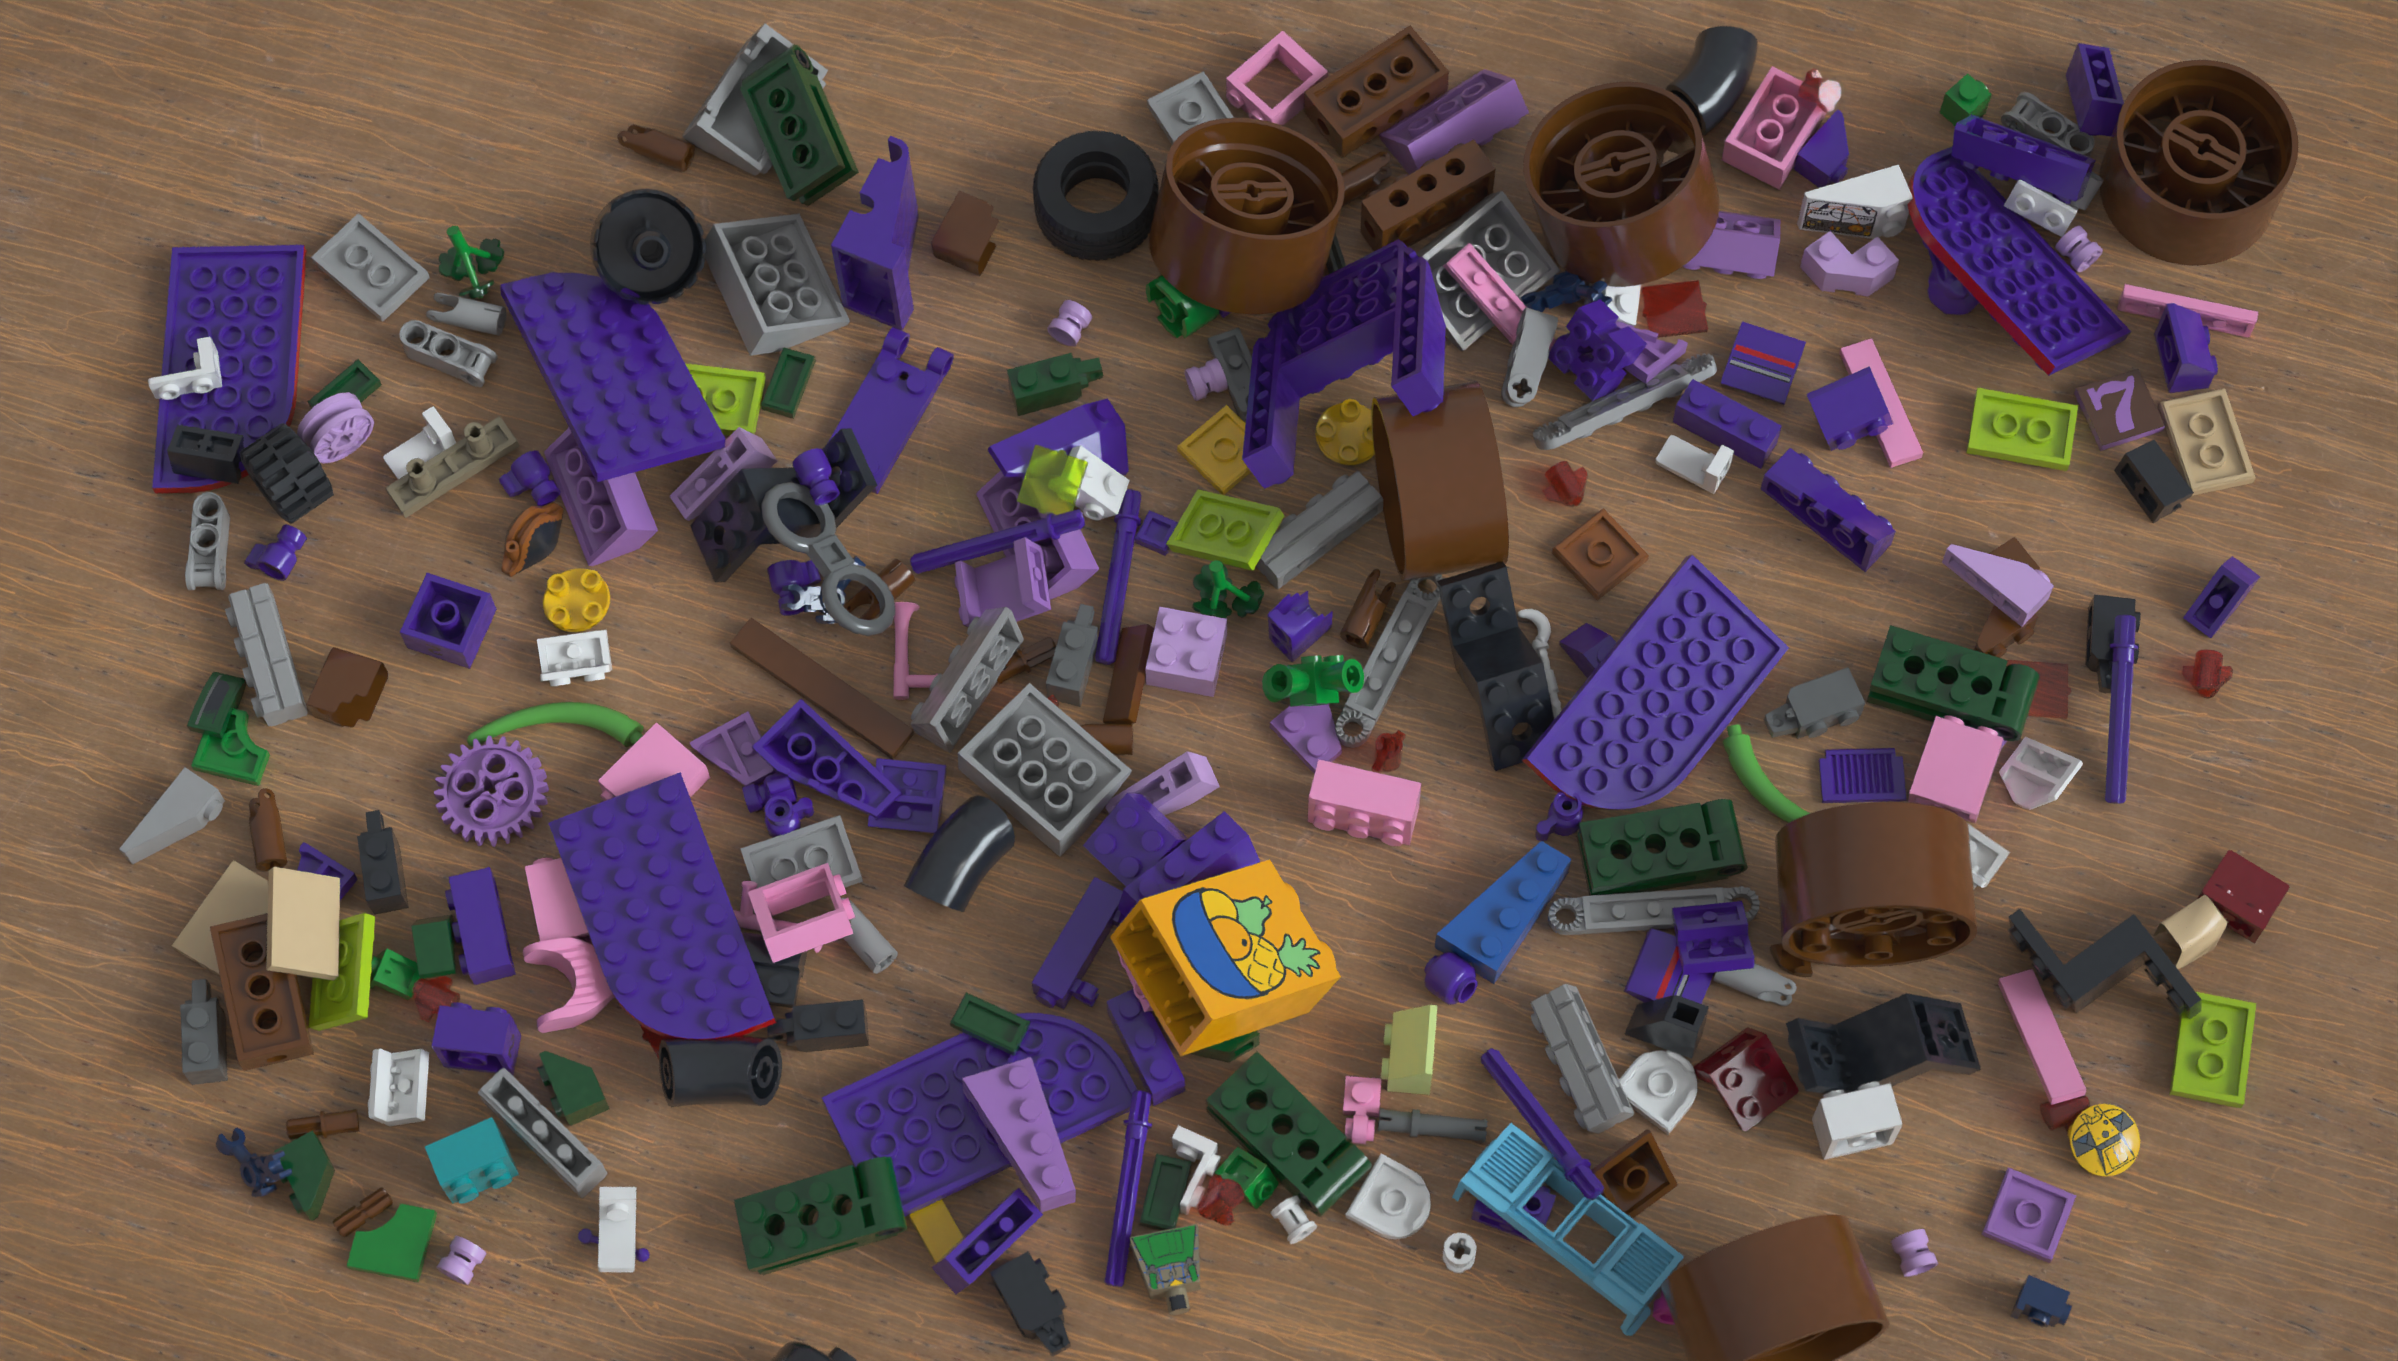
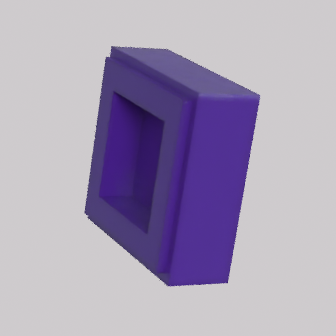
(1155, 532)

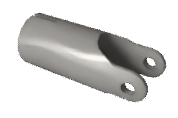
(469, 314)
(869, 943)
(1758, 983)

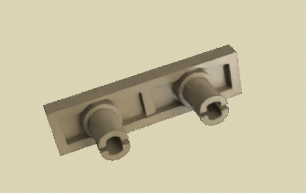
(451, 467)

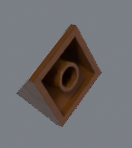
(1635, 1175)

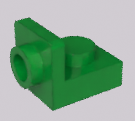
(394, 973)
(1251, 1174)

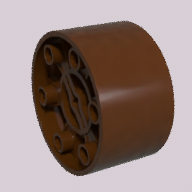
(2198, 162)
(1631, 211)
(1246, 215)
(1440, 483)
(1875, 884)
(1778, 1296)

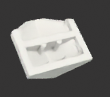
(2037, 773)

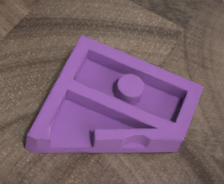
(1655, 355)
(1308, 733)
(732, 750)

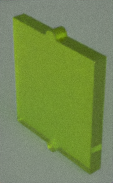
(1052, 481)

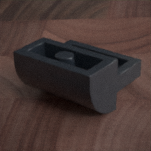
(780, 978)

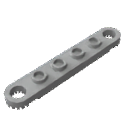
(1620, 403)
(1388, 660)
(1639, 910)

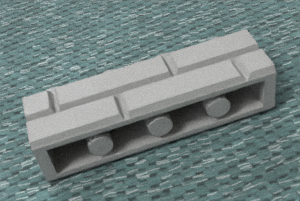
(1319, 528)
(267, 655)
(1581, 1058)
(542, 1133)

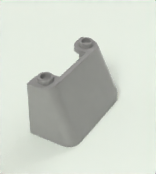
(724, 120)

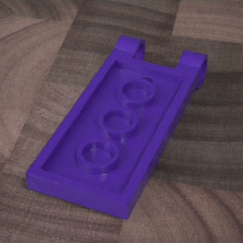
(890, 408)

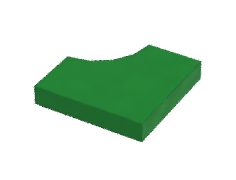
(234, 754)
(396, 1247)

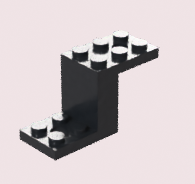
(740, 512)
(1496, 662)
(2104, 965)
(1883, 1045)

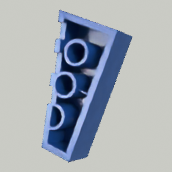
(1504, 914)

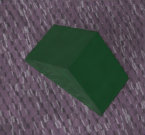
(434, 946)

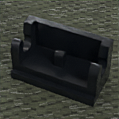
(206, 454)
(2153, 480)

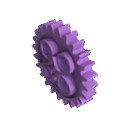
(476, 767)

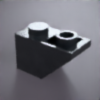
(1669, 1024)

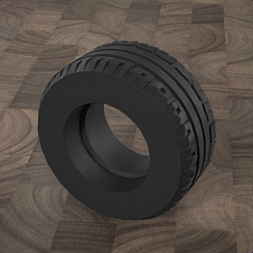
(1090, 157)

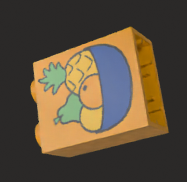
(1225, 956)

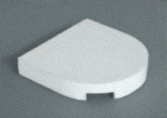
(1660, 1087)
(1391, 1201)

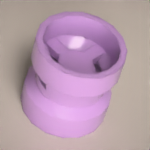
(2079, 248)
(1069, 323)
(1206, 379)
(1914, 1252)
(457, 1266)

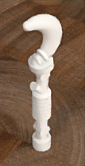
(1540, 646)

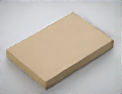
(2206, 441)
(234, 897)
(303, 923)

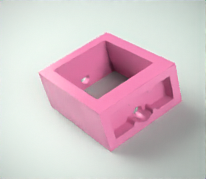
(1295, 59)
(796, 892)

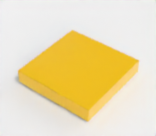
(1218, 450)

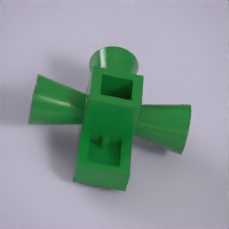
(1313, 680)

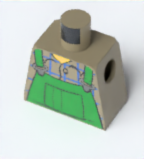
(1169, 1265)

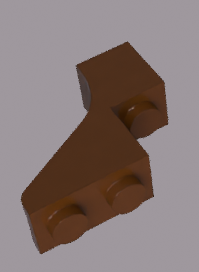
(1999, 628)

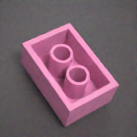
(1772, 129)
(1363, 803)

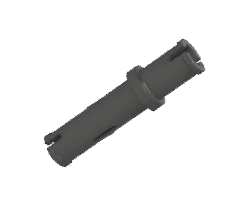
(1432, 1125)

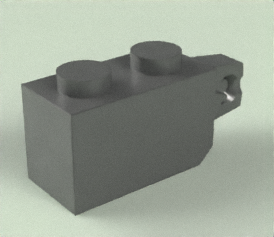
(1073, 658)
(1817, 706)
(203, 1036)

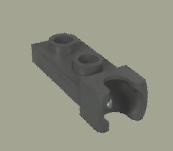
(1236, 363)

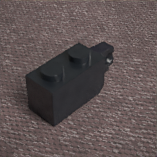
(2100, 635)
(381, 866)
(823, 1026)
(1031, 1301)

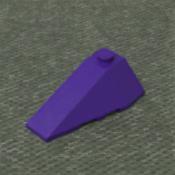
(1091, 425)
(820, 758)

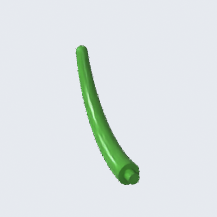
(586, 714)
(1754, 779)

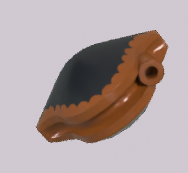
(531, 537)

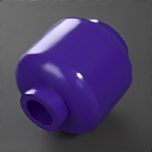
(1450, 978)

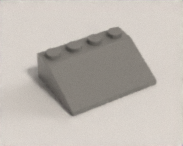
(1505, 244)
(773, 282)
(968, 678)
(1043, 769)

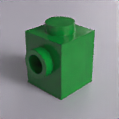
(1965, 99)

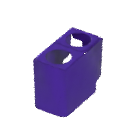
(1296, 625)

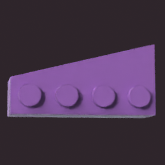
(1021, 1123)

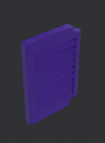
(1862, 776)

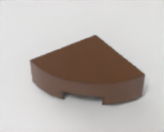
(1790, 963)

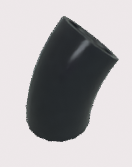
(1716, 74)
(962, 853)
(720, 1070)

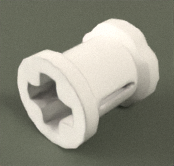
(1293, 1219)
(1467, 1259)

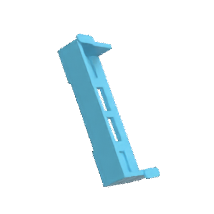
(1629, 1269)

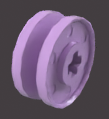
(335, 427)

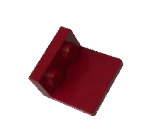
(2244, 895)
(1748, 1077)

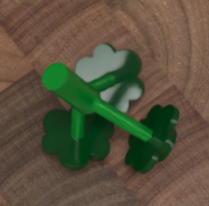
(458, 262)
(1214, 584)

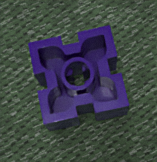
(1596, 349)

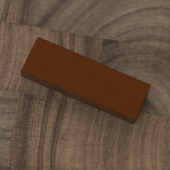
(1128, 675)

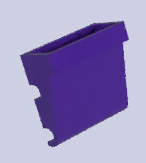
(876, 247)

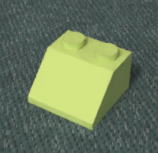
(1411, 1050)

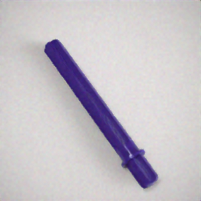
(1127, 523)
(1041, 529)
(2120, 708)
(1135, 1136)
(1575, 1167)

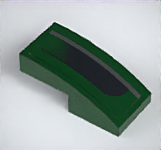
(216, 704)

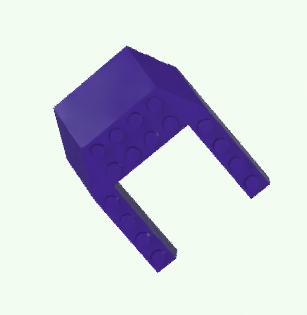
(1349, 322)

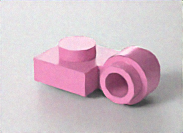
(1361, 1100)

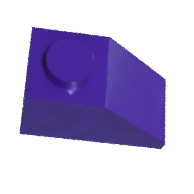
(1825, 154)
(2221, 596)
(1587, 647)

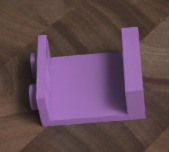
(1009, 582)

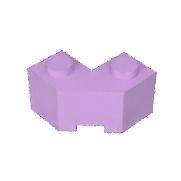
(1834, 267)

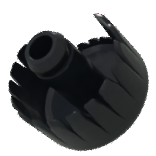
(648, 246)

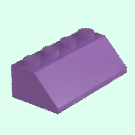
(1464, 113)
(1741, 245)
(607, 514)
(1066, 559)

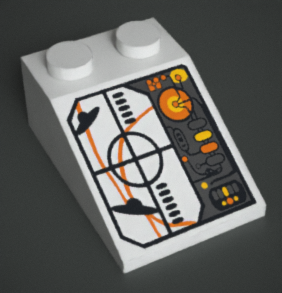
(1859, 206)

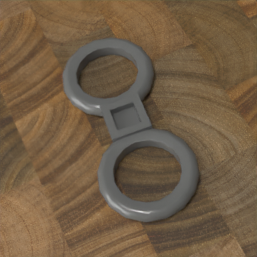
(830, 559)

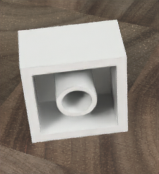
(1856, 1120)

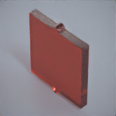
(1674, 309)
(2051, 691)

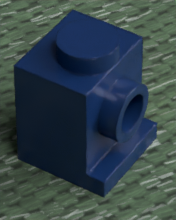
(2042, 1303)

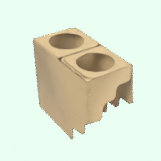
(2194, 929)

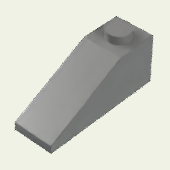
(177, 814)

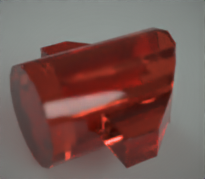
(1820, 91)
(1566, 485)
(2207, 673)
(1388, 752)
(432, 994)
(2063, 1113)
(1220, 1200)

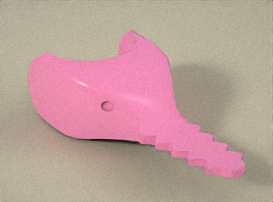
(583, 970)

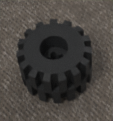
(286, 473)

